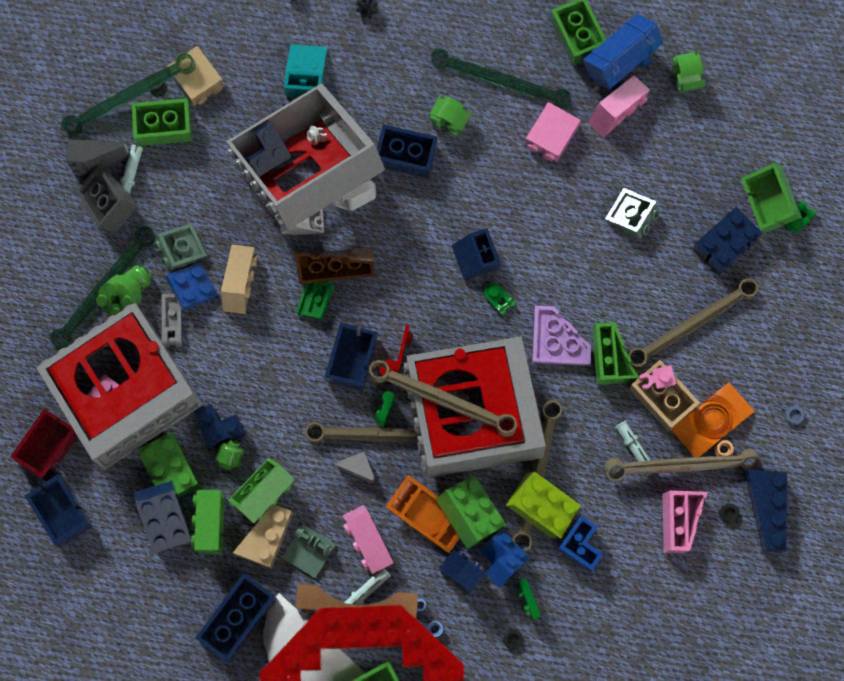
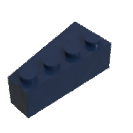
(769, 505)

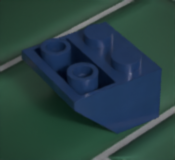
(476, 254)

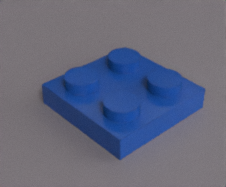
(191, 286)

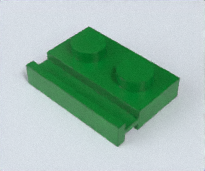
(315, 300)
(530, 605)

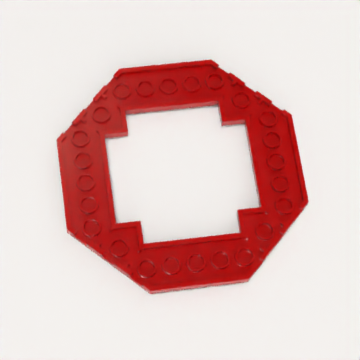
(363, 629)

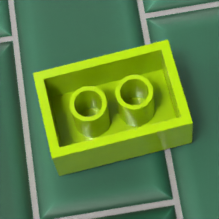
(543, 505)

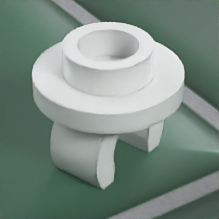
(316, 135)

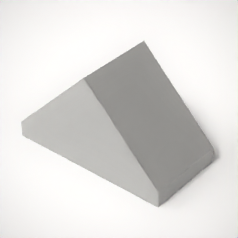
(357, 466)

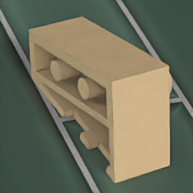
(238, 278)

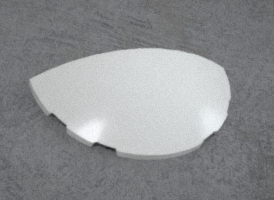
(282, 624)

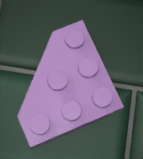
(557, 340)

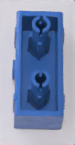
(623, 52)

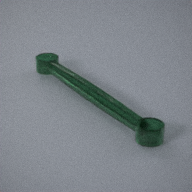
(501, 79)
(128, 94)
(90, 303)

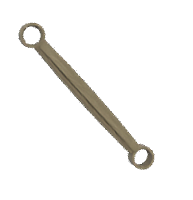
(694, 322)
(442, 398)
(368, 434)
(682, 464)
(539, 465)

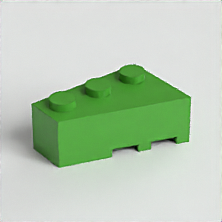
(610, 356)

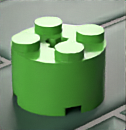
(689, 71)
(449, 115)
(118, 293)

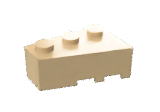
(265, 538)

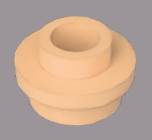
(730, 449)

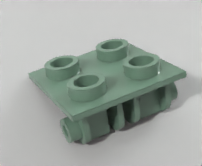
(308, 551)

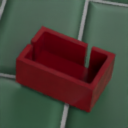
(45, 445)

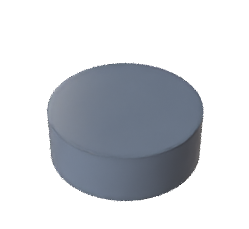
(794, 415)

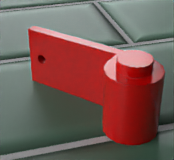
(396, 365)

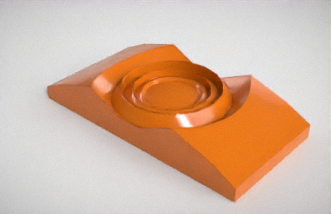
(712, 420)
(421, 511)

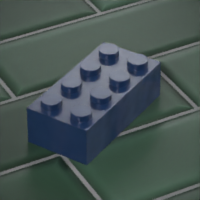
(236, 618)

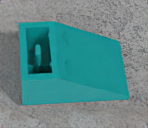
(304, 69)

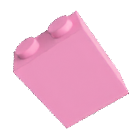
(552, 132)

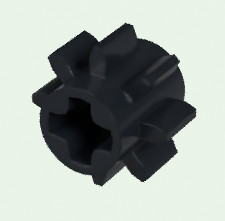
(367, 7)

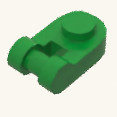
(799, 224)
(494, 293)
(383, 415)

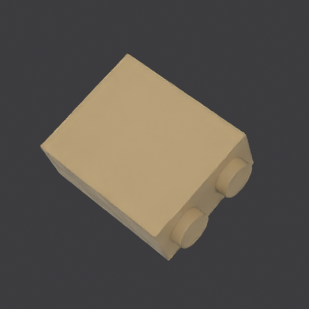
(202, 81)

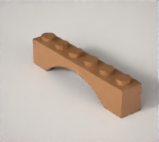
(314, 597)

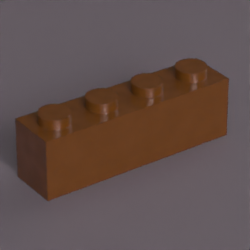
(334, 265)

